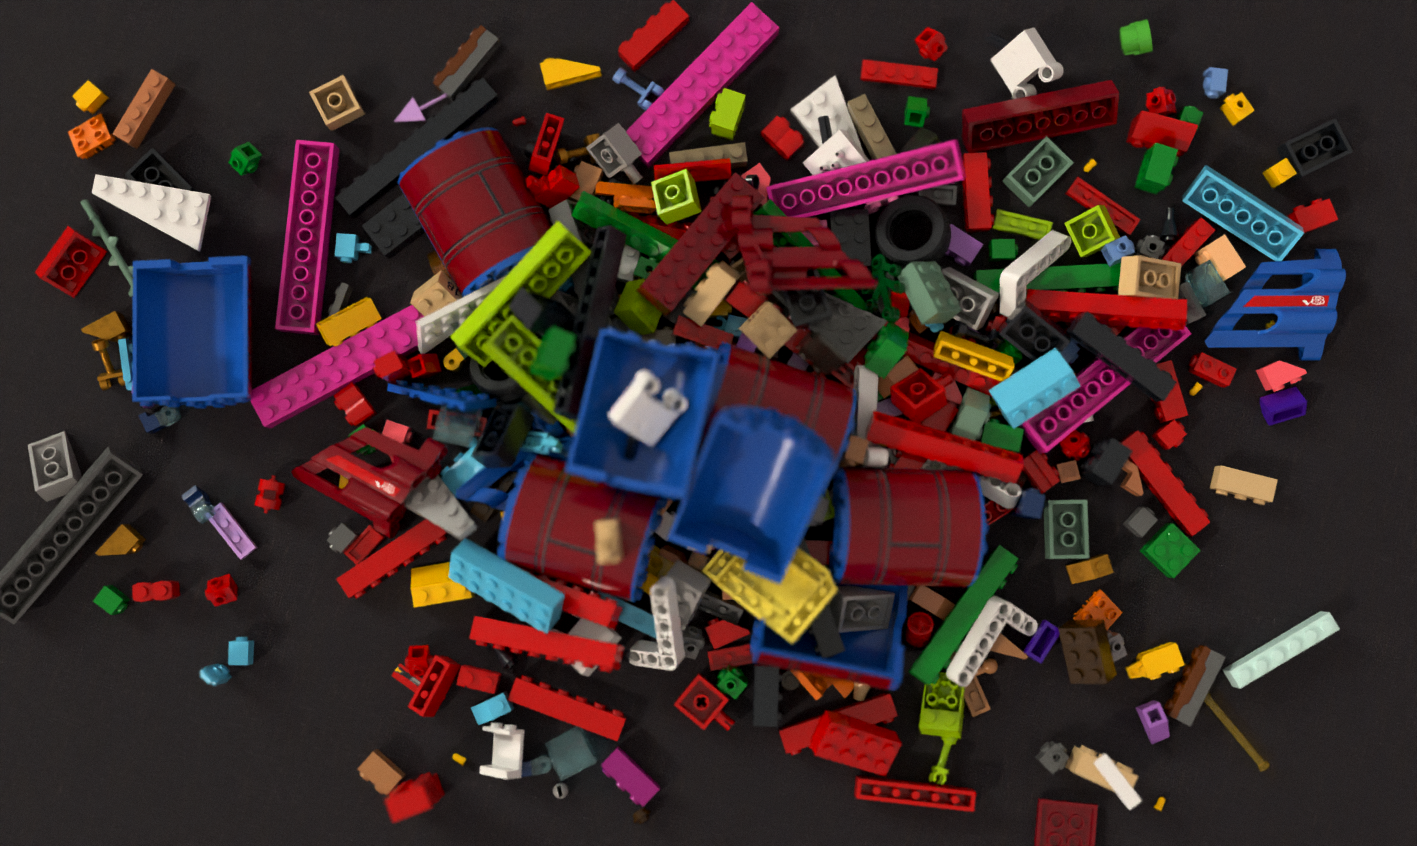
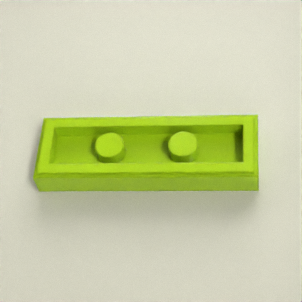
(1021, 224)

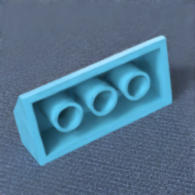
(1034, 388)
(461, 471)

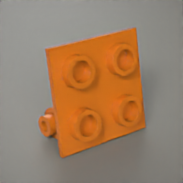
(90, 136)
(1099, 608)

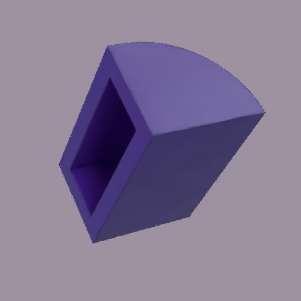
(1283, 406)
(1042, 641)

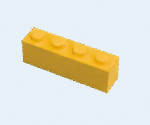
(973, 356)

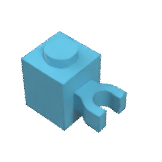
(349, 246)
(731, 325)

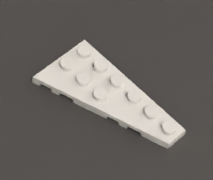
(445, 321)

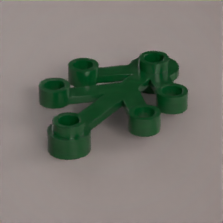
(879, 266)

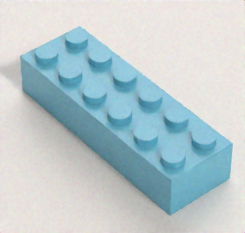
(1242, 214)
(506, 585)

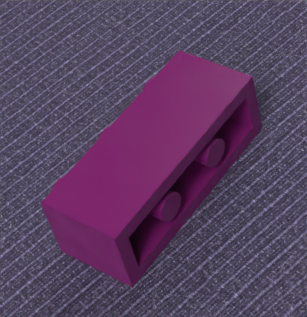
(630, 776)

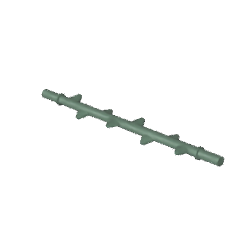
(111, 242)

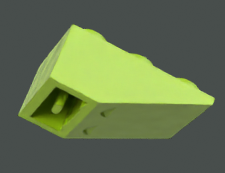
(942, 708)

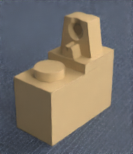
(609, 541)

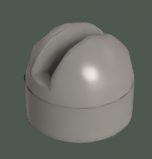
(564, 788)

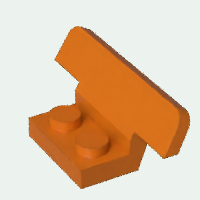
(628, 196)
(817, 684)

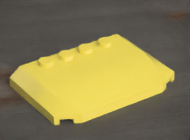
(784, 606)

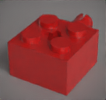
(920, 394)
(714, 700)

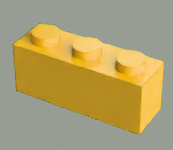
(348, 321)

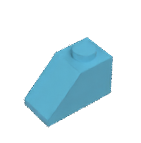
(492, 708)

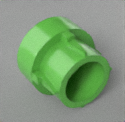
(1136, 38)

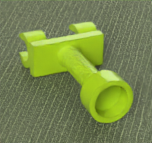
(939, 769)

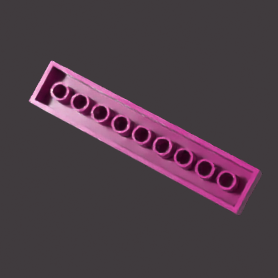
(701, 83)
(869, 180)
(307, 237)
(335, 368)
(1097, 388)

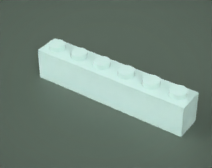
(1280, 649)

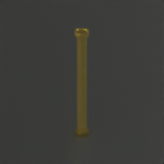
(1262, 765)

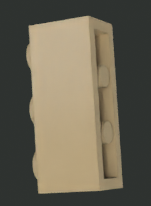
(1243, 485)

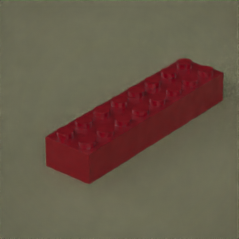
(1040, 116)
(696, 248)

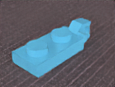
(541, 443)

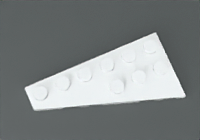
(822, 102)
(166, 208)

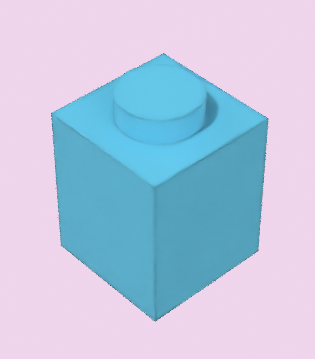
(241, 651)

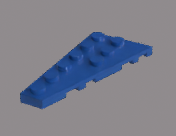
(464, 400)

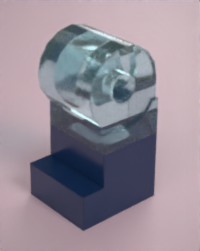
(161, 419)
(199, 504)
(536, 766)

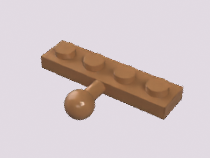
(974, 694)

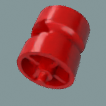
(269, 494)
(919, 629)

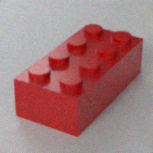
(855, 743)
(414, 796)

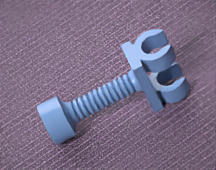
(621, 77)

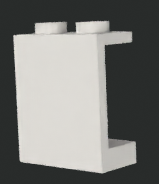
(506, 751)

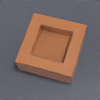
(1068, 471)

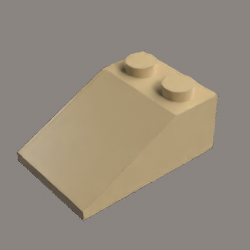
(1149, 277)

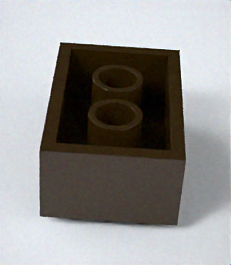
(1087, 651)

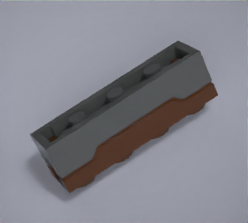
(466, 62)
(1194, 685)

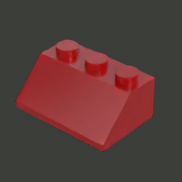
(1152, 128)
(70, 262)

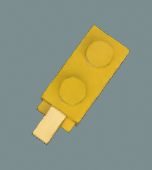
(1156, 661)

